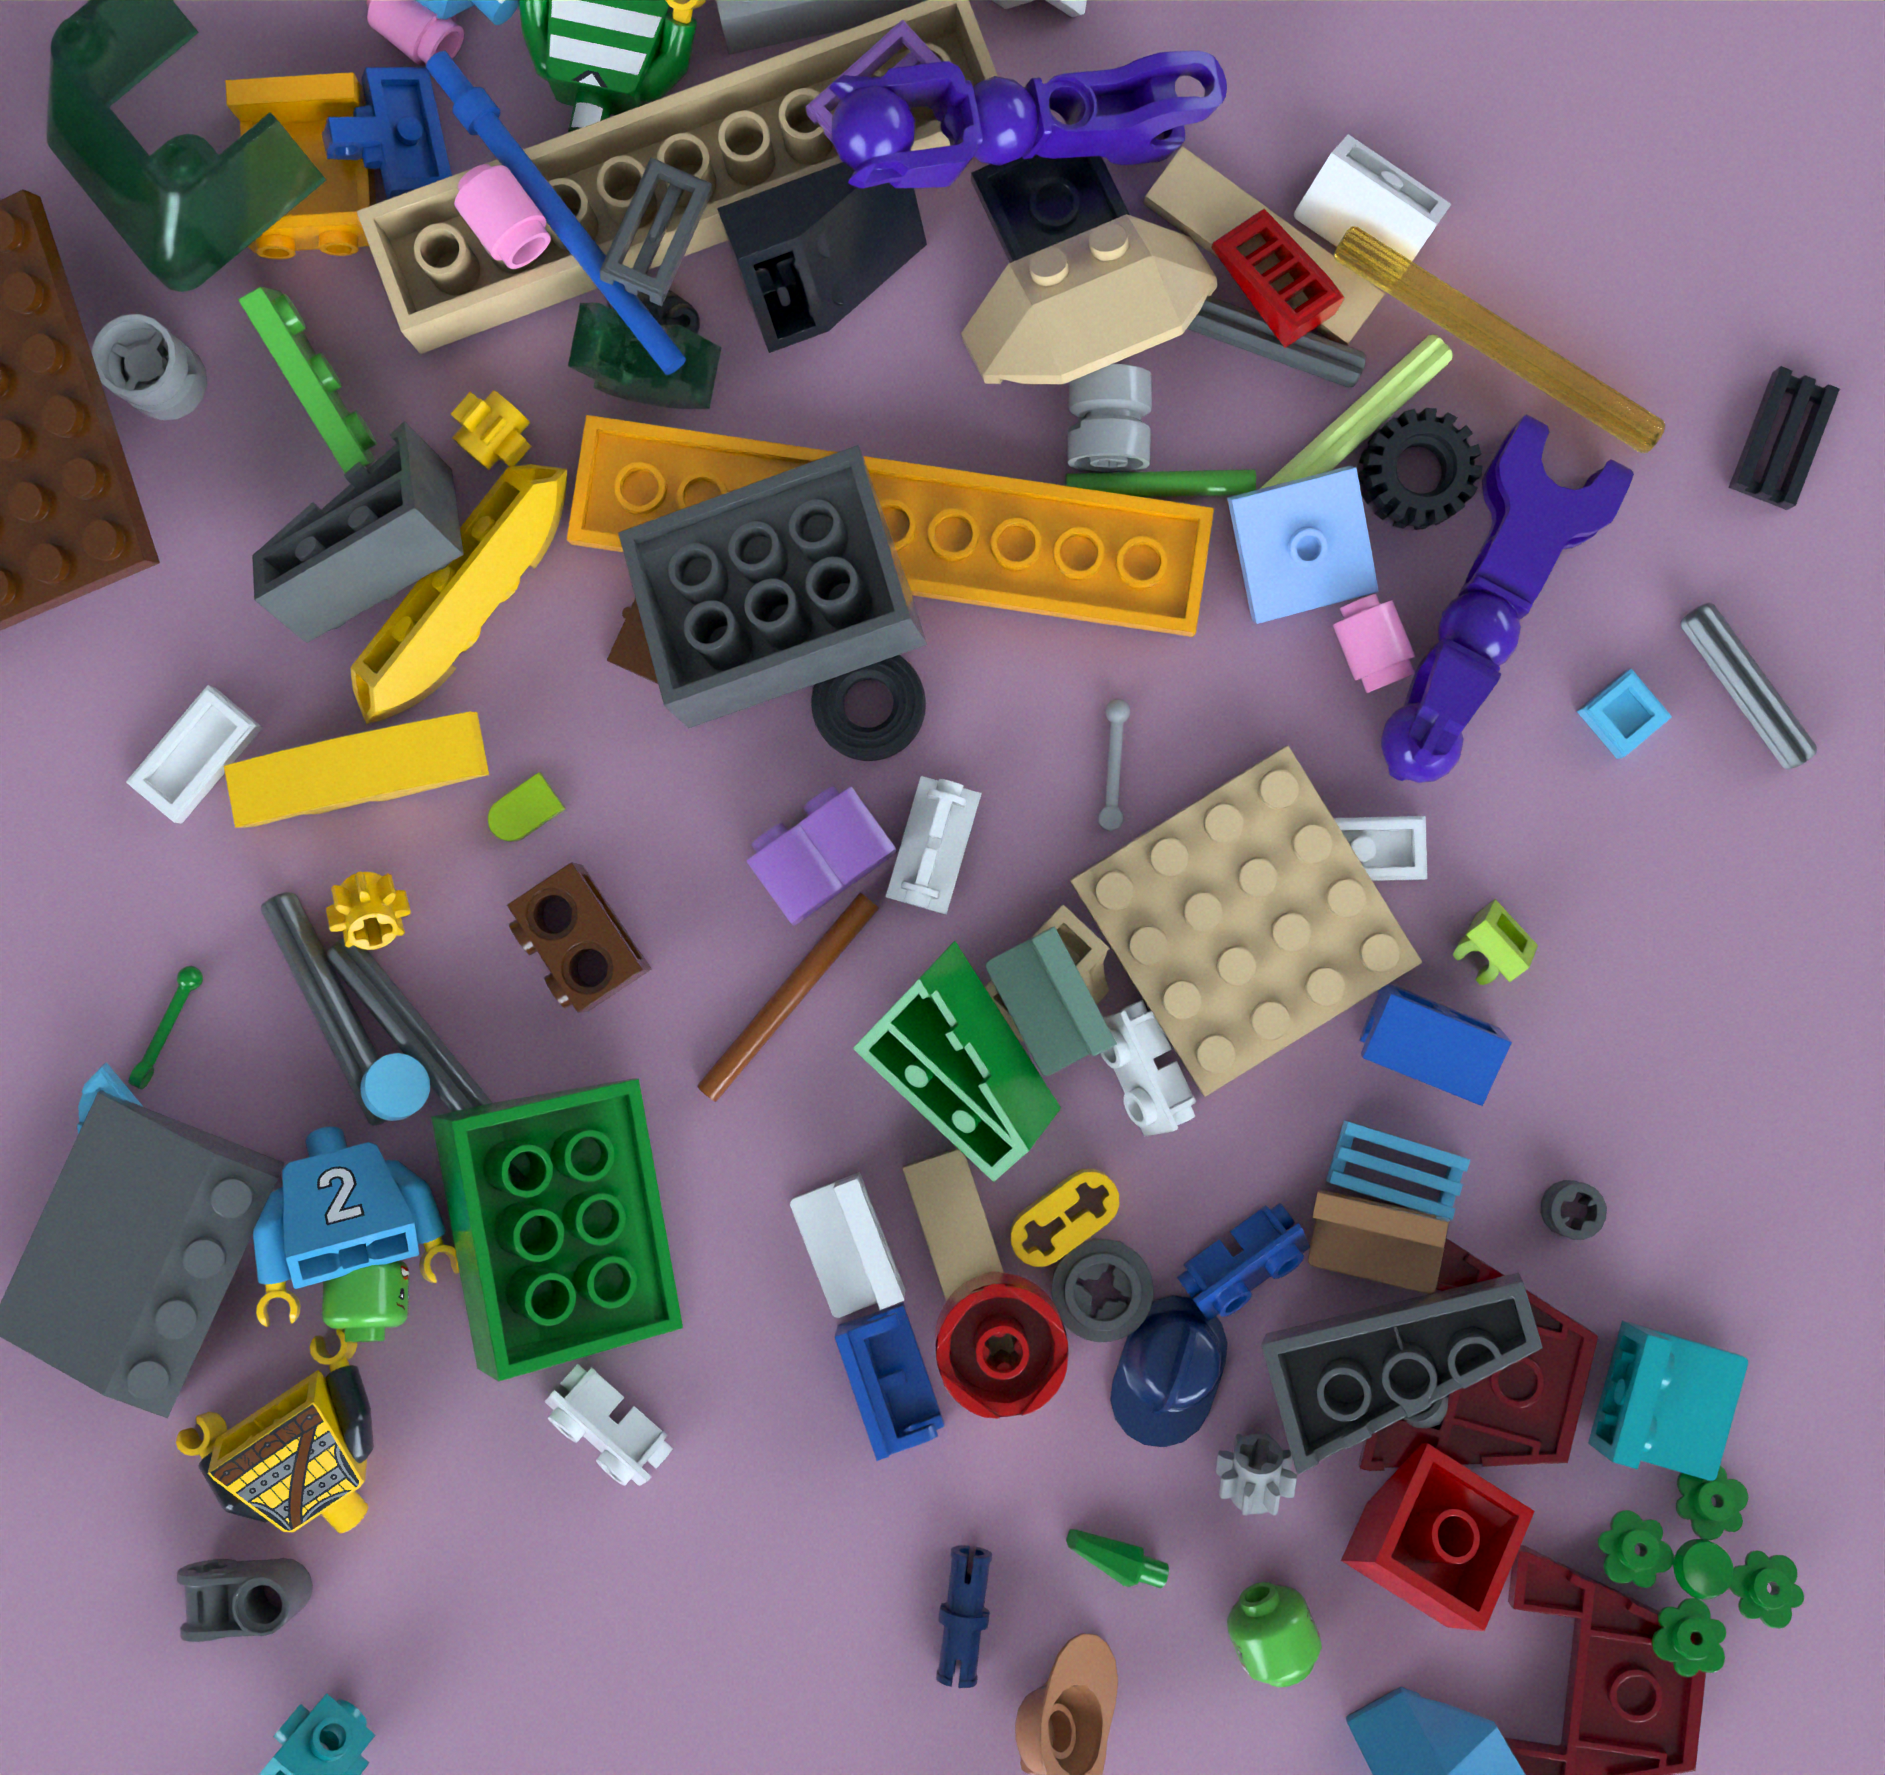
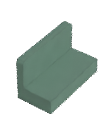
(1049, 1002)

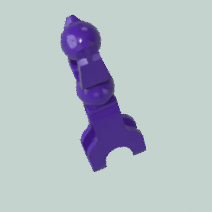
(1000, 121)
(1482, 626)

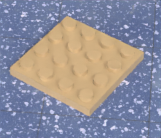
(1245, 920)

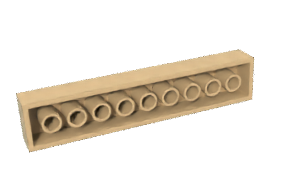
(730, 131)

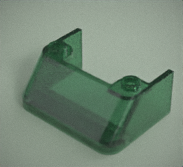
(184, 203)

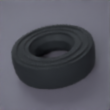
(877, 741)

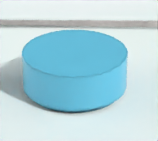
(395, 1087)

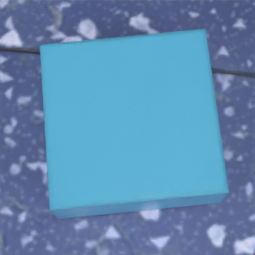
(1624, 714)

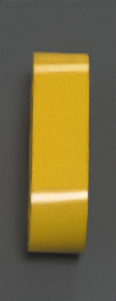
(1074, 1229)

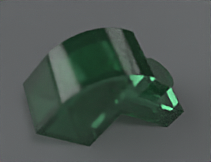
(623, 368)

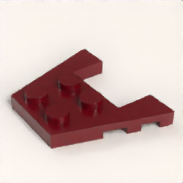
(1513, 1415)
(1622, 1701)

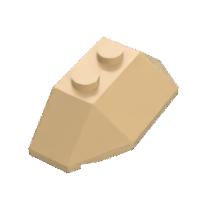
(1088, 303)

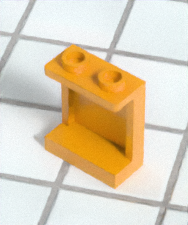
(302, 105)

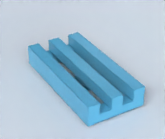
(1449, 1186)

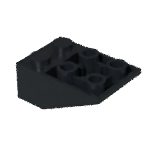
(818, 249)

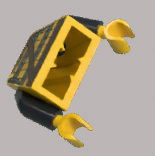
(296, 1452)

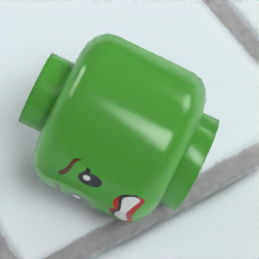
(367, 1301)
(1274, 1634)

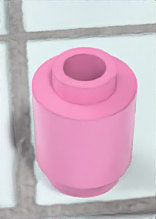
(414, 29)
(502, 215)
(1374, 642)

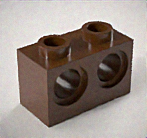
(591, 927)

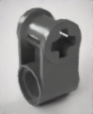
(230, 1601)

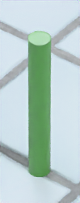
(1167, 482)

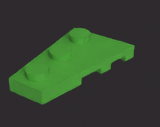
(309, 376)

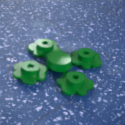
(1701, 1571)

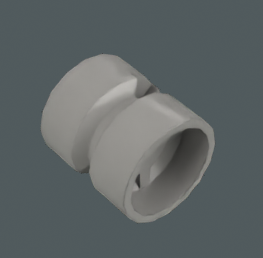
(149, 367)
(1109, 420)

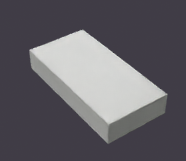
(194, 754)

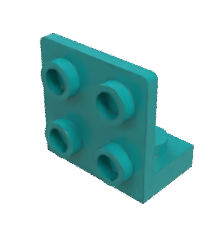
(1667, 1402)

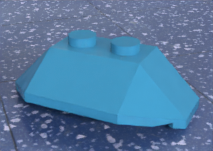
(1428, 1738)

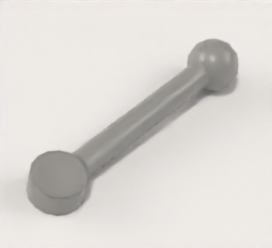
(1111, 816)

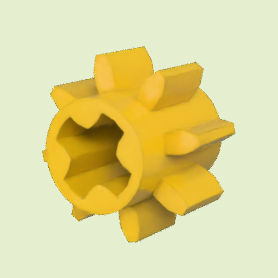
(491, 429)
(368, 910)

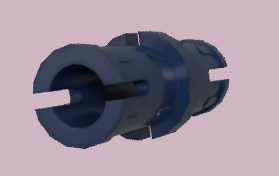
(964, 1616)

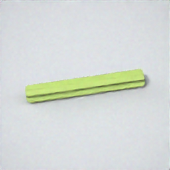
(1368, 411)

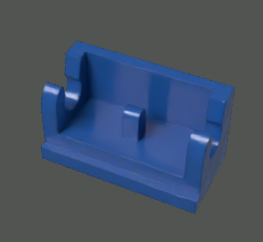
(1433, 1043)
(889, 1381)

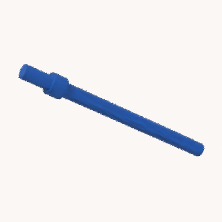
(481, 117)

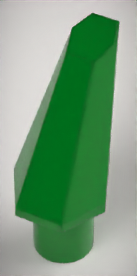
(1119, 1559)

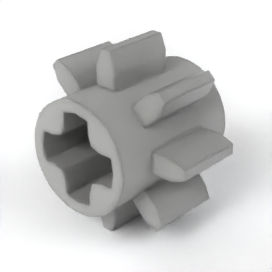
(1256, 1474)

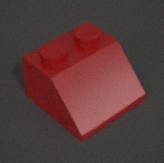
(1440, 1539)

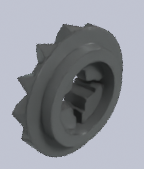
(1116, 1316)

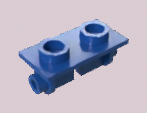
(1266, 1253)

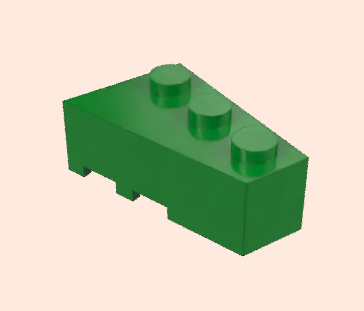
(962, 1065)

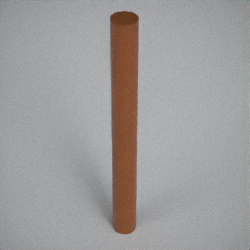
(787, 997)

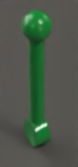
(188, 979)

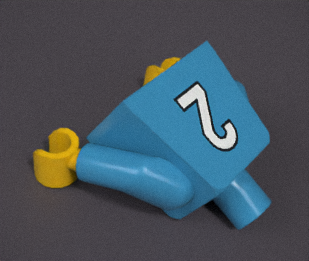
(341, 1215)

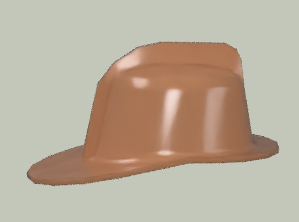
(1070, 1717)

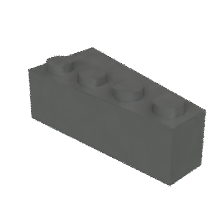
(1391, 1361)

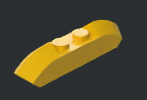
(450, 605)

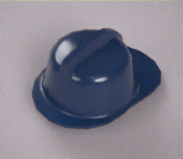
(1169, 1373)

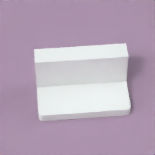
(1371, 194)
(848, 1246)

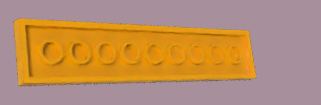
(952, 528)

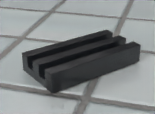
(1802, 391)

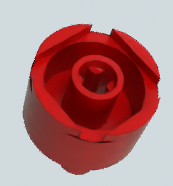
(1003, 1382)

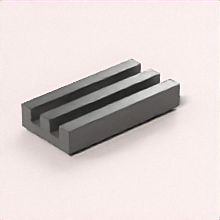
(636, 278)

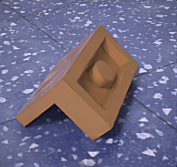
(1377, 1241)

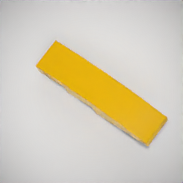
(356, 769)

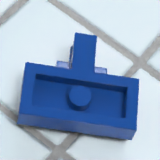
(394, 130)

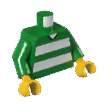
(608, 52)

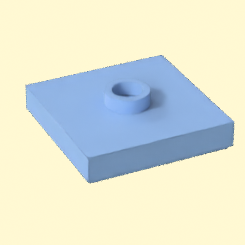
(1303, 544)

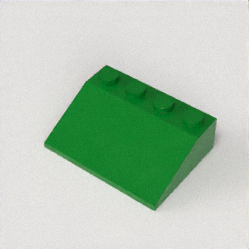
(575, 1248)

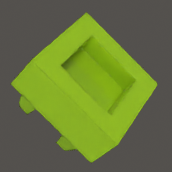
(1501, 941)

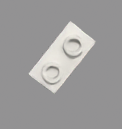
(933, 844)
(1153, 1096)
(623, 1445)

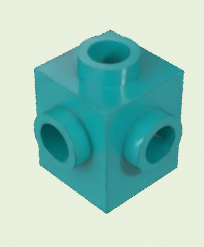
(322, 1741)

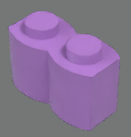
(820, 854)

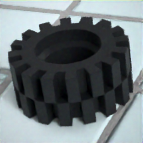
(1450, 448)

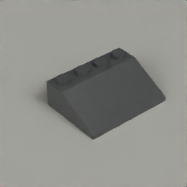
(770, 589)
(135, 1252)

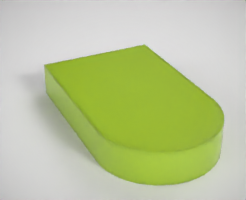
(524, 809)

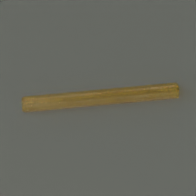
(1499, 340)

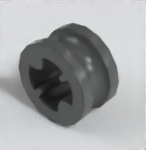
(1567, 1191)

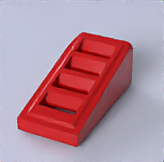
(1308, 277)

